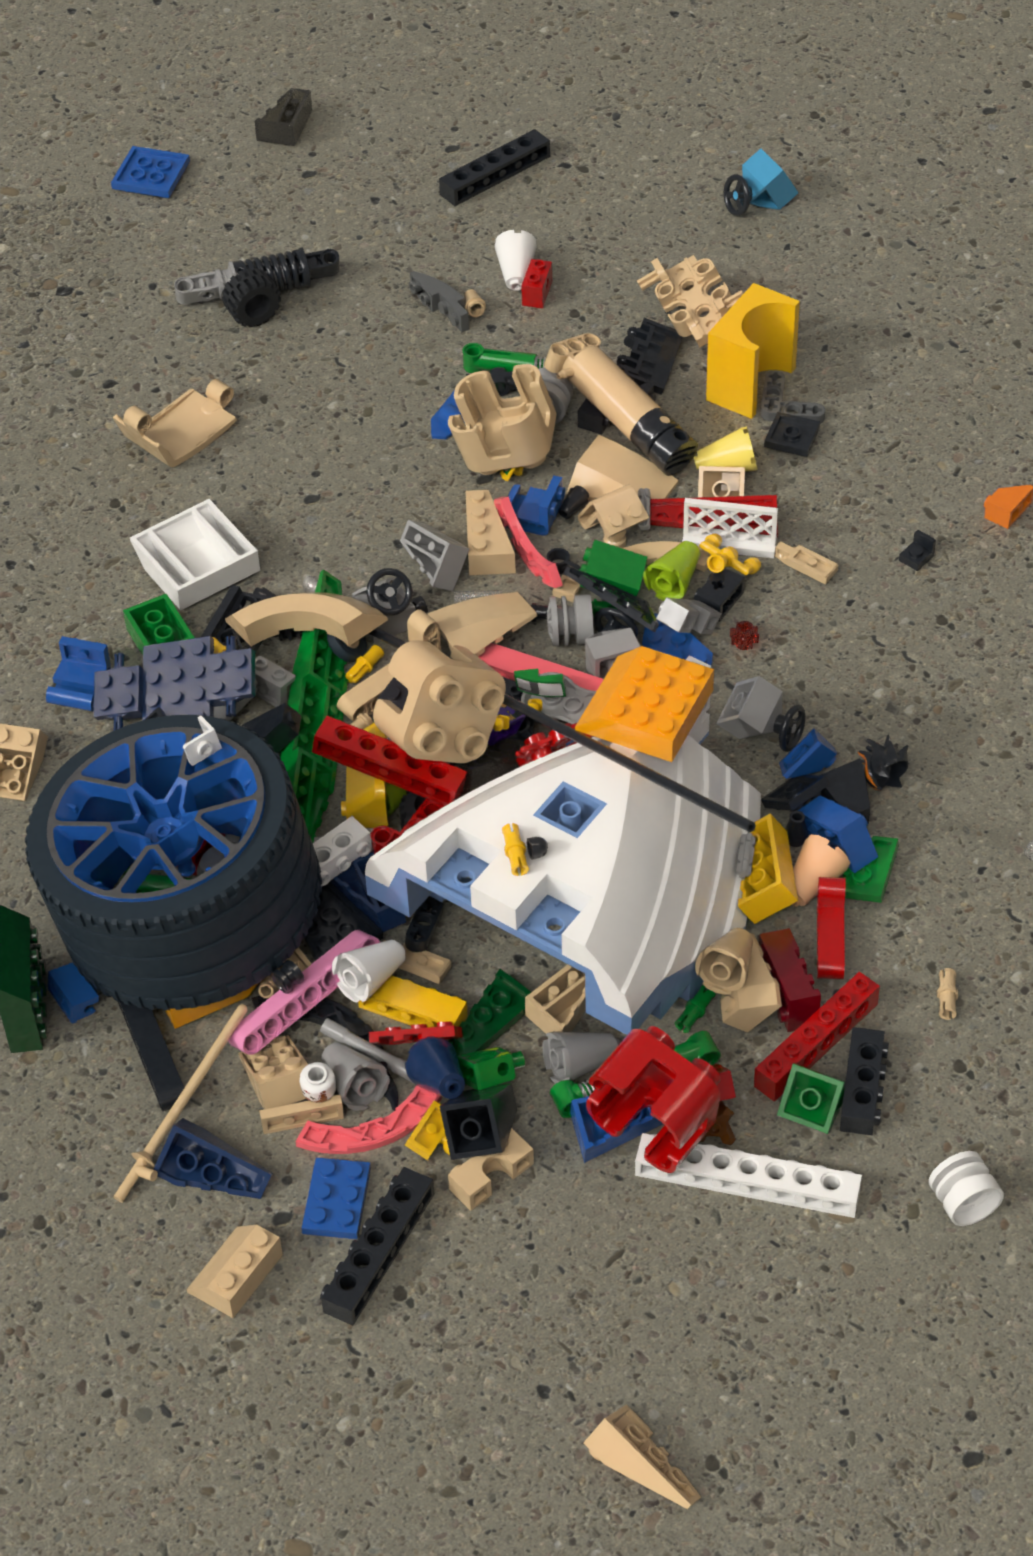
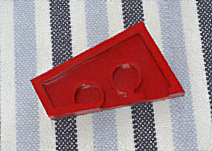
(397, 1035)

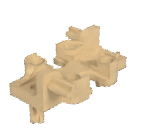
(688, 286)

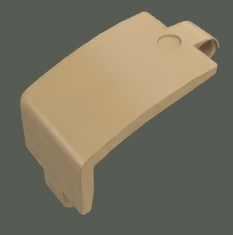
(182, 426)

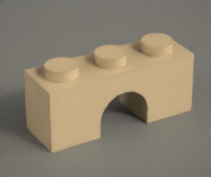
(470, 1181)

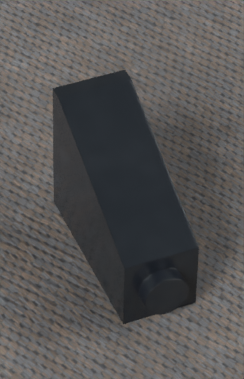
(277, 726)
(848, 787)

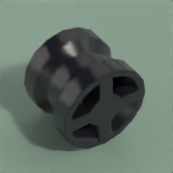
(287, 976)

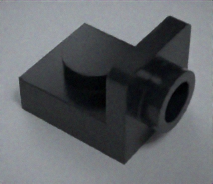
(919, 551)

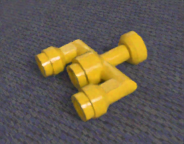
(727, 557)

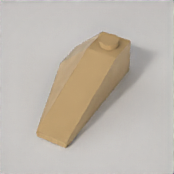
(756, 998)
(626, 1446)

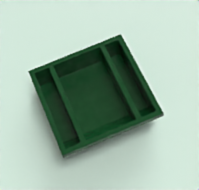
(21, 982)

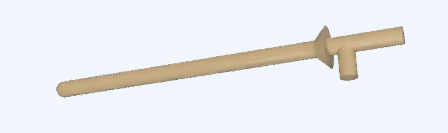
(145, 1158)

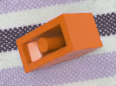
(1008, 504)

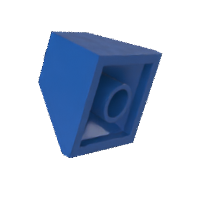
(808, 756)

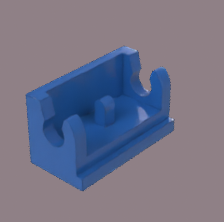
(72, 992)

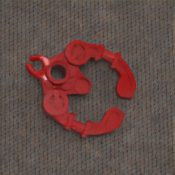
(540, 745)

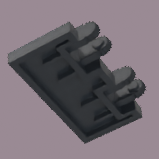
(652, 353)

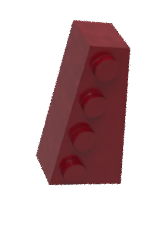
(796, 986)

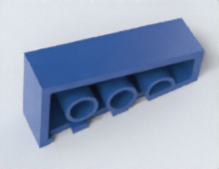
(594, 1140)

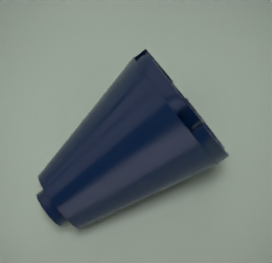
(435, 1067)

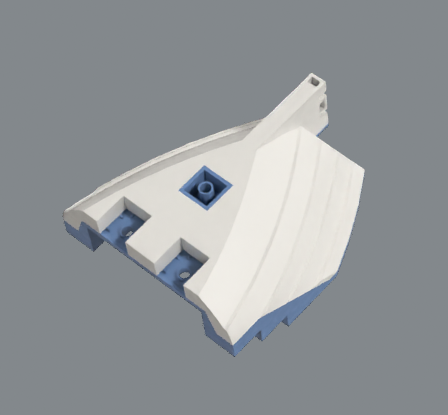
(625, 871)

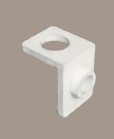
(203, 745)

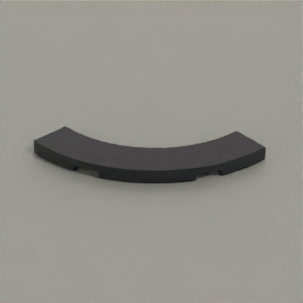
(334, 1011)

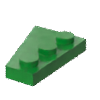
(872, 879)

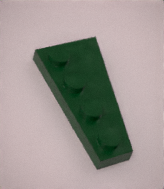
(493, 1015)

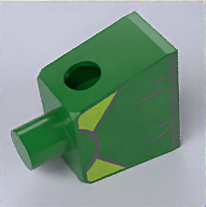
(490, 1067)

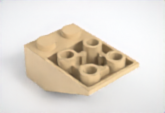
(20, 759)
(276, 1072)

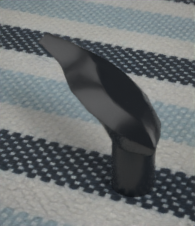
(391, 1093)

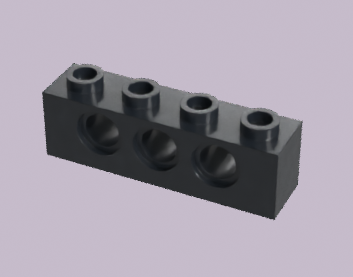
(864, 1064)

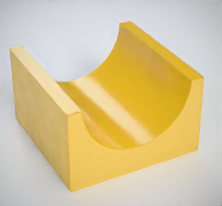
(750, 338)

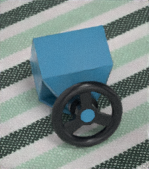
(762, 185)

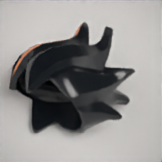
(884, 764)

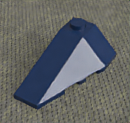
(206, 1162)

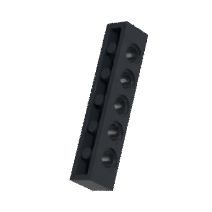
(494, 167)
(349, 1304)

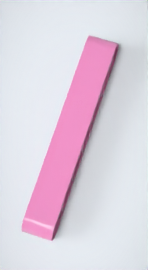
(284, 1009)

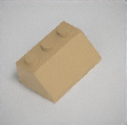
(237, 1269)

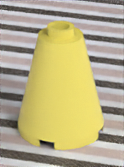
(729, 451)

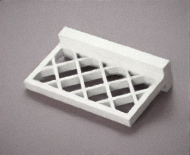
(745, 543)

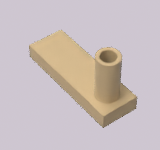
(298, 1114)

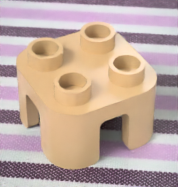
(502, 430)
(447, 703)

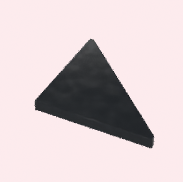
(624, 601)

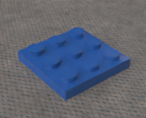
(150, 171)

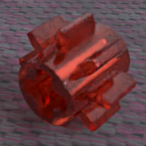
(744, 635)

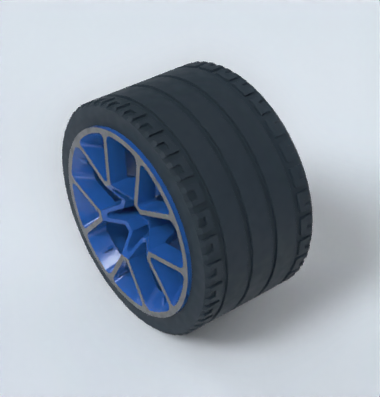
(147, 807)

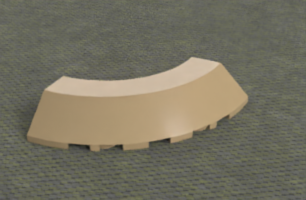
(335, 613)

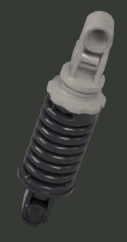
(280, 268)

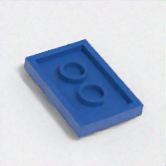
(336, 1198)

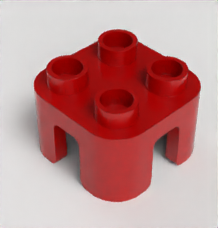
(651, 1074)

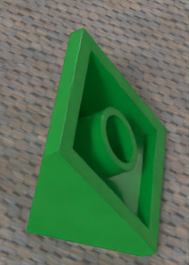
(811, 1098)

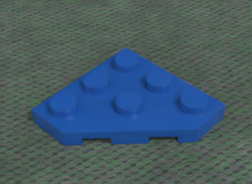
(676, 643)

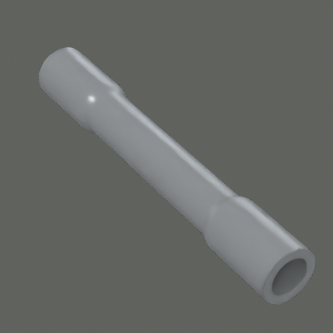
(343, 1035)

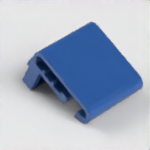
(539, 507)
(76, 673)

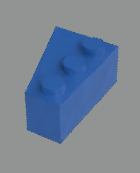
(842, 829)

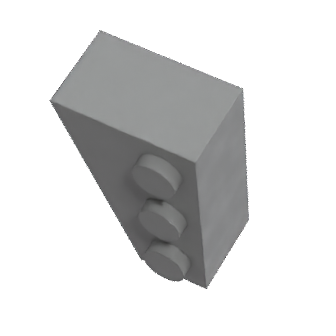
(435, 552)

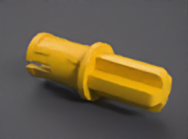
(364, 664)

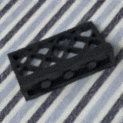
(232, 602)

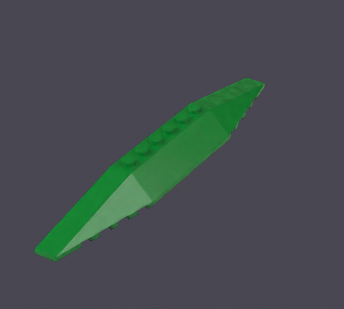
(314, 696)

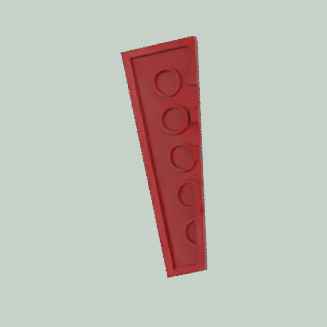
(671, 511)

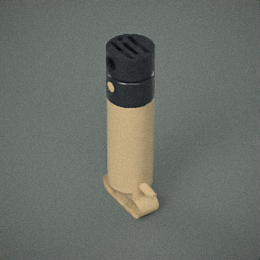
(622, 402)

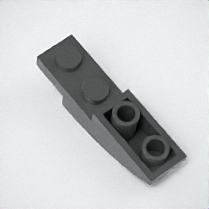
(441, 297)

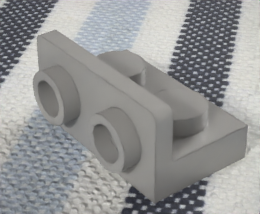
(272, 681)

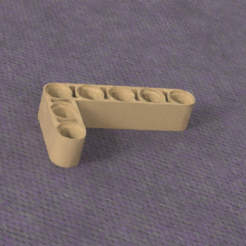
(364, 696)

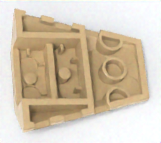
(611, 466)
(482, 620)

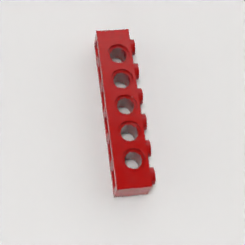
(387, 761)
(817, 1034)

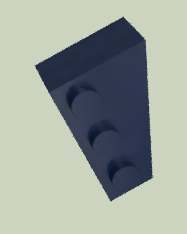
(353, 886)

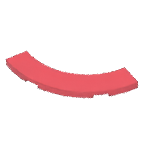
(532, 558)
(370, 1134)

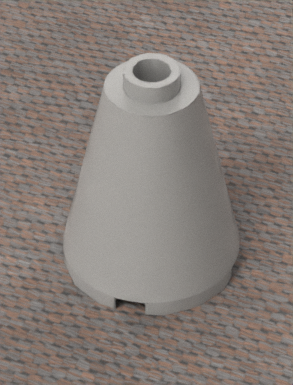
(576, 1053)
(356, 1076)

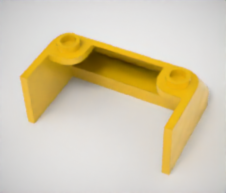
(365, 794)

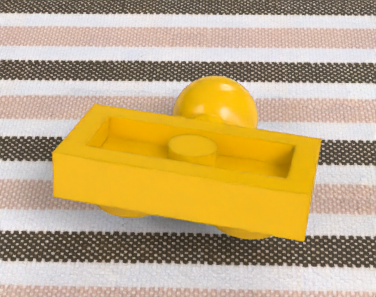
(428, 1133)

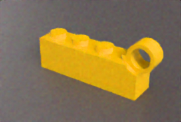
(415, 1004)

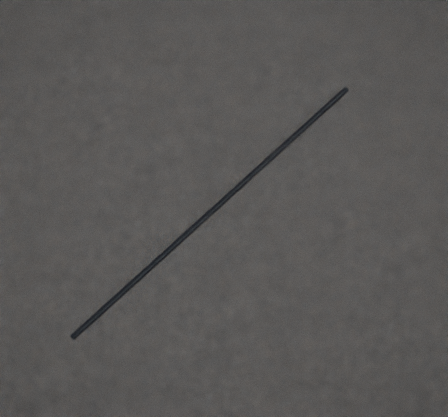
(607, 752)

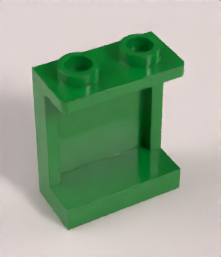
(614, 566)

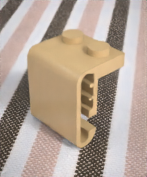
(614, 511)

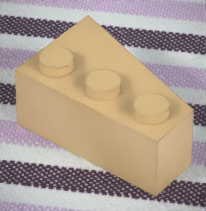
(558, 1001)

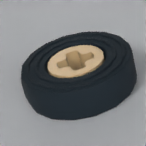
(347, 652)

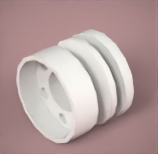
(966, 1188)

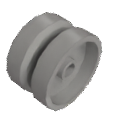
(559, 390)

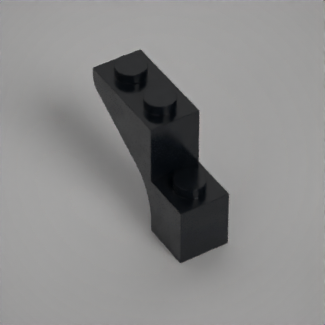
(593, 420)

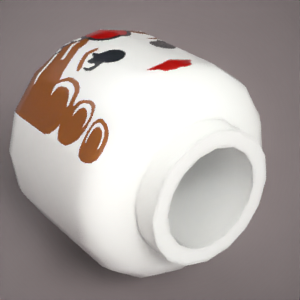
(317, 1082)

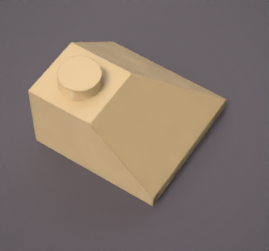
(721, 481)

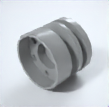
(570, 619)

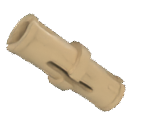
(947, 993)

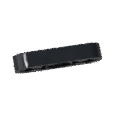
(425, 932)

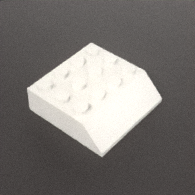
(195, 554)

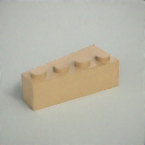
(487, 539)

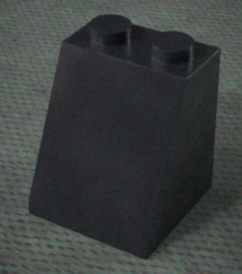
(479, 1121)

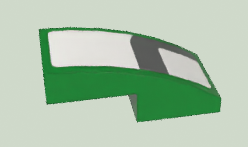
(531, 682)

